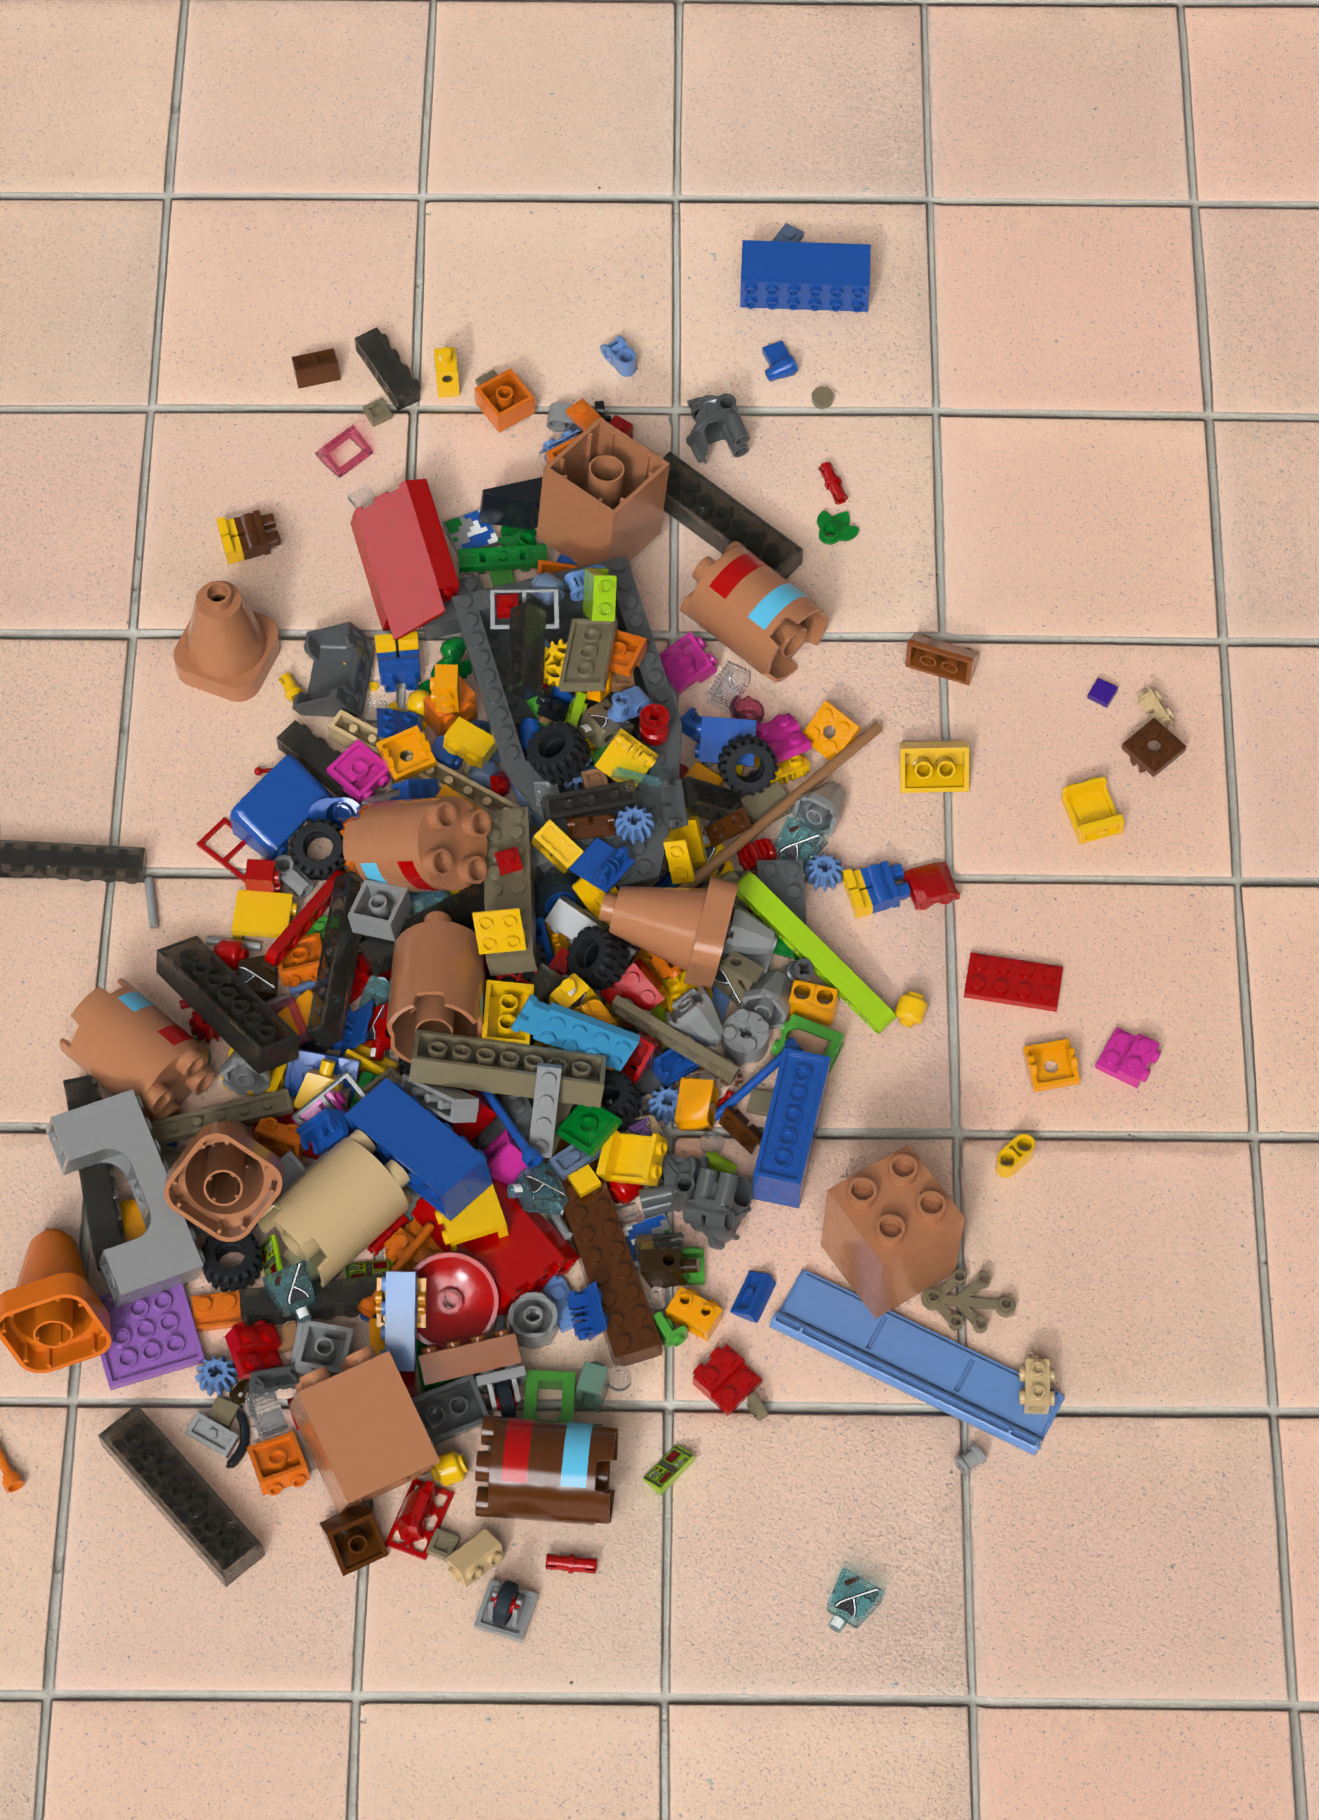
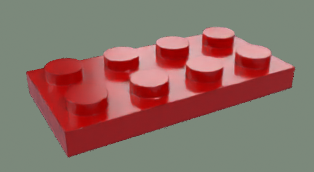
(1013, 982)

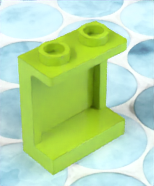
(599, 594)

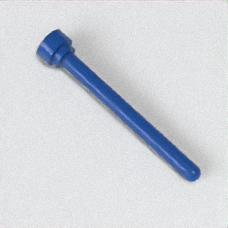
(756, 1080)
(530, 1155)

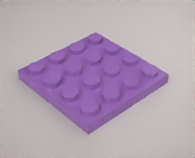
(150, 1338)

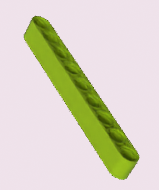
(809, 946)

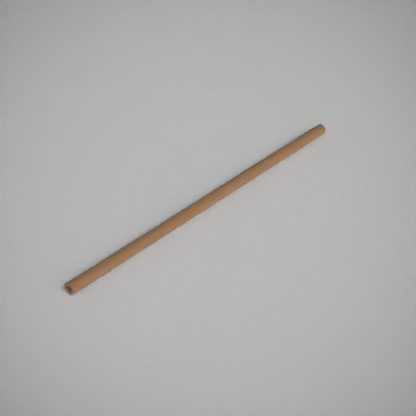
(784, 805)

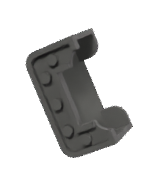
(331, 681)

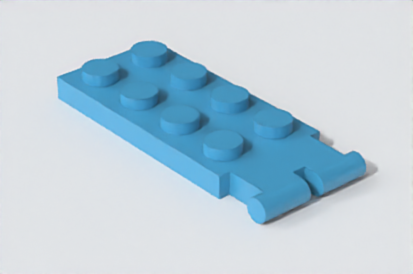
(575, 1032)

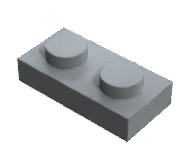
(212, 1435)

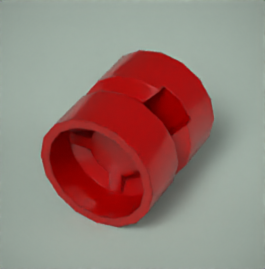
(654, 724)

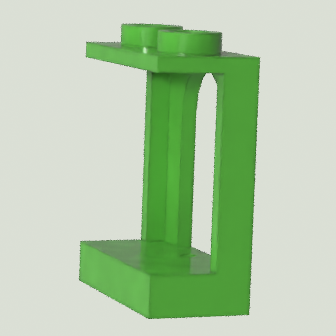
(796, 1022)
(550, 1380)

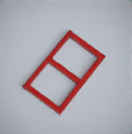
(223, 861)

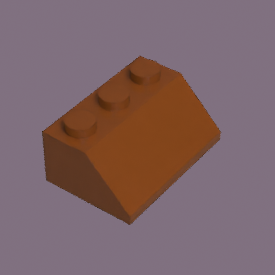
(941, 658)

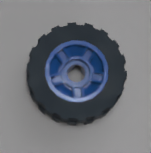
(551, 889)

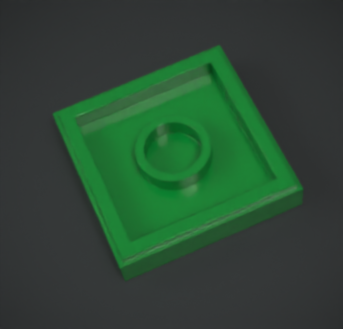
(588, 1128)

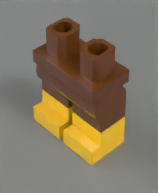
(246, 536)

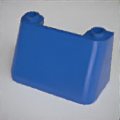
(276, 807)

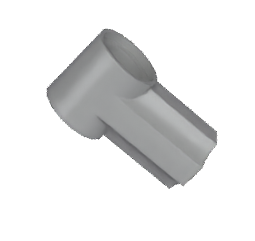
(293, 877)

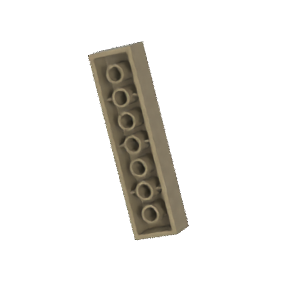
(514, 890)
(504, 1067)

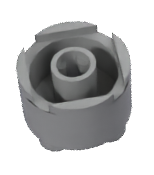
(745, 1037)
(536, 1333)

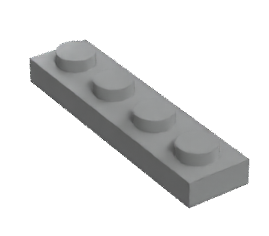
(545, 1108)

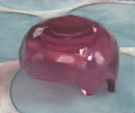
(746, 709)

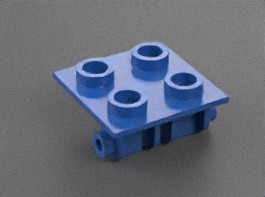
(393, 722)
(602, 864)
(355, 1028)
(593, 1316)

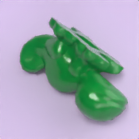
(452, 652)

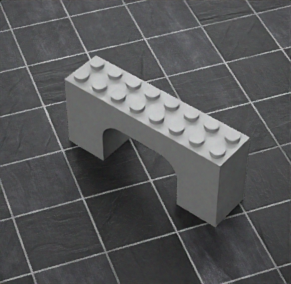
(120, 1135)

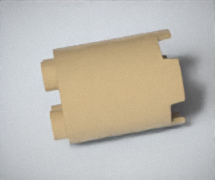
(338, 1207)

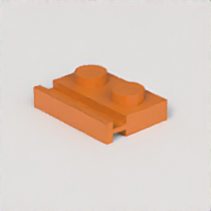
(216, 1311)

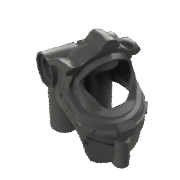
(716, 421)
(678, 1187)
(718, 1206)

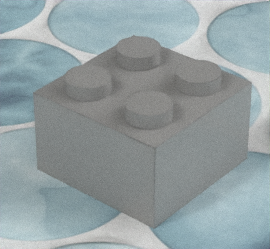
(380, 910)
(324, 1346)

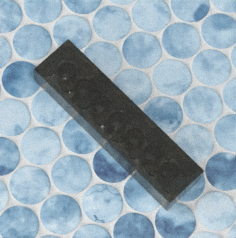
(723, 519)
(228, 1004)
(97, 1181)
(181, 1495)

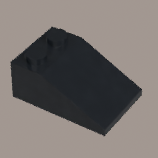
(512, 504)

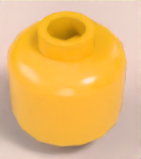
(911, 1009)
(450, 1469)

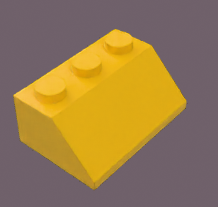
(934, 766)
(501, 1007)

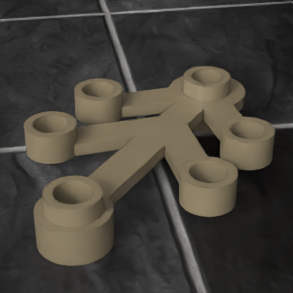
(965, 1301)

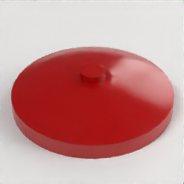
(459, 1298)

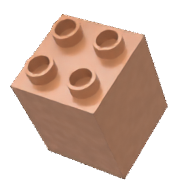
(602, 497)
(892, 1231)
(362, 1428)

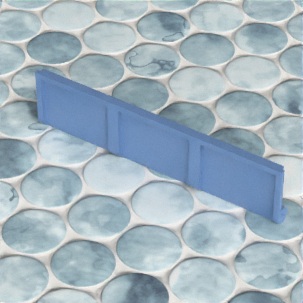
(912, 1360)

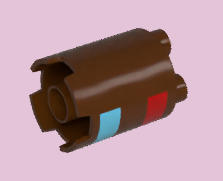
(545, 1470)

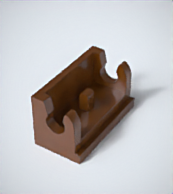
(316, 368)

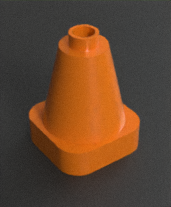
(53, 1311)

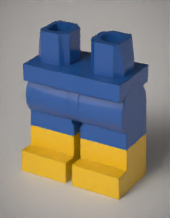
(400, 669)
(874, 888)

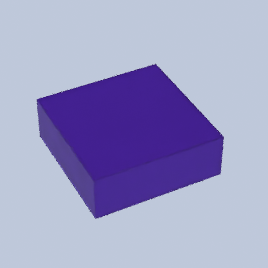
(1102, 692)

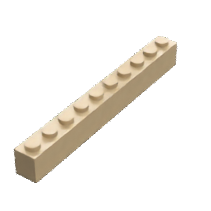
(347, 729)

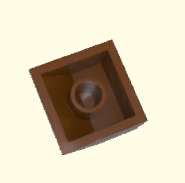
(354, 1538)

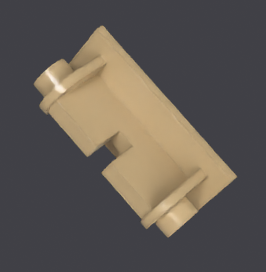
(1152, 701)

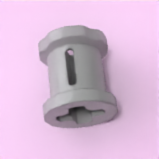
(969, 1459)

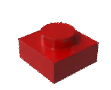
(504, 603)
(500, 783)
(508, 861)

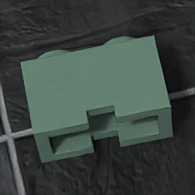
(592, 1386)

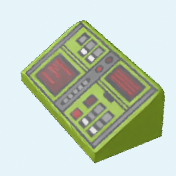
(271, 1256)
(366, 1269)
(669, 1469)

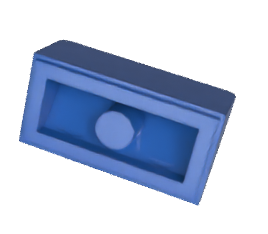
(753, 1296)

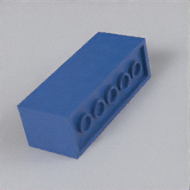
(805, 276)
(791, 1128)
(437, 1160)

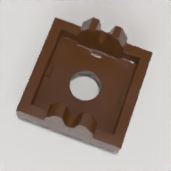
(1150, 760)

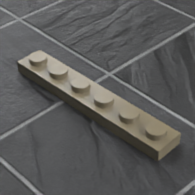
(679, 1042)
(244, 1111)

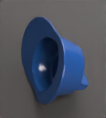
(334, 809)

